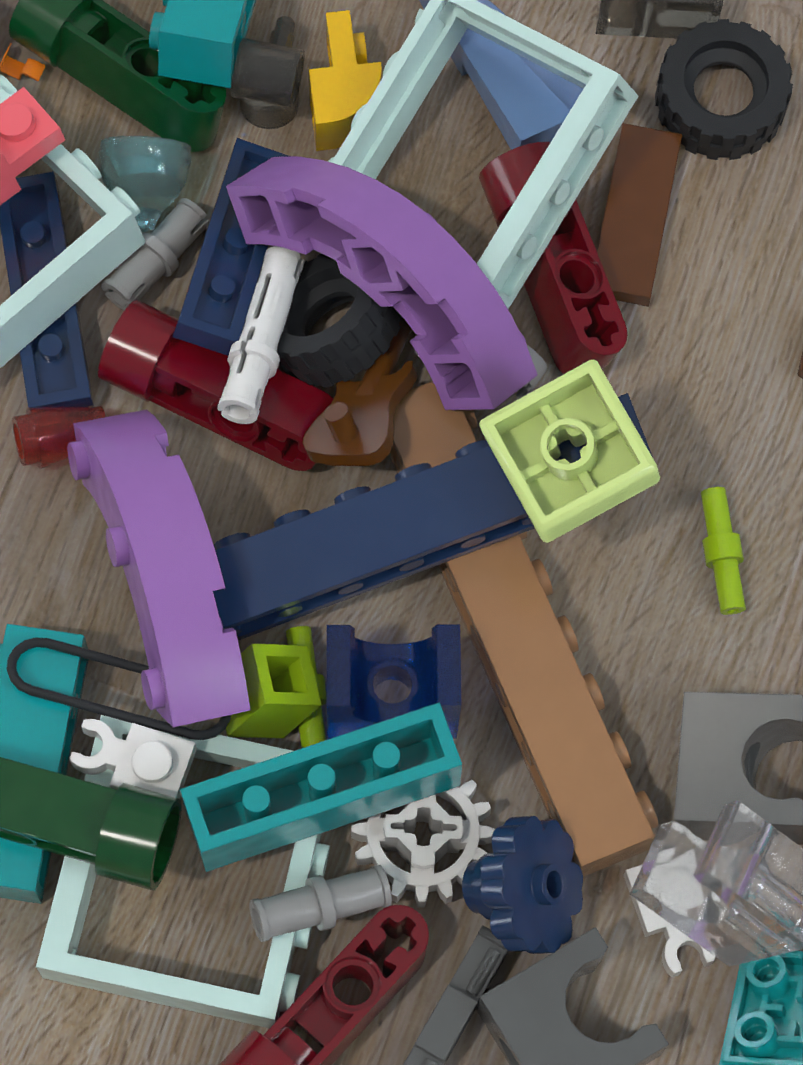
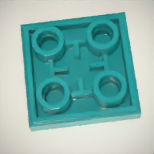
(766, 1013)

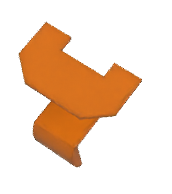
(16, 68)

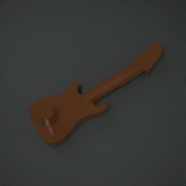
(359, 421)

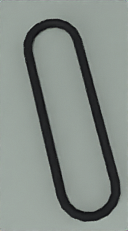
(95, 707)

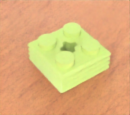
(577, 409)

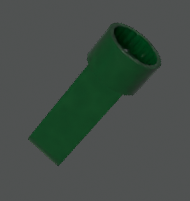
(115, 62)
(119, 831)

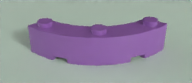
(398, 261)
(168, 564)

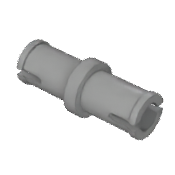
(157, 255)
(320, 903)

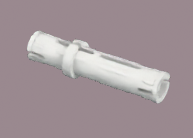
(255, 354)

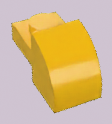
(343, 86)

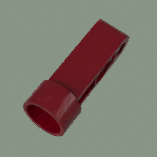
(577, 322)
(191, 379)
(323, 1014)

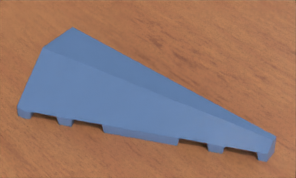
(519, 94)

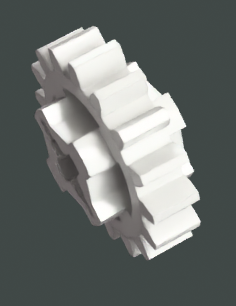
(448, 836)

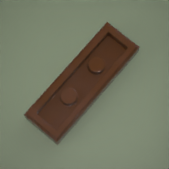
(637, 210)

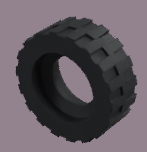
(730, 45)
(345, 346)

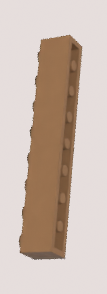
(532, 665)

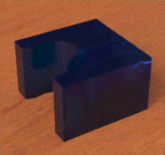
(357, 667)

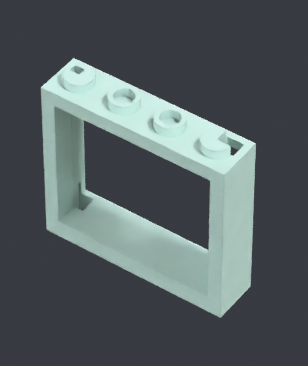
(563, 166)
(81, 263)
(73, 893)

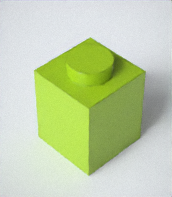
(279, 691)

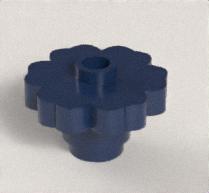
(527, 885)

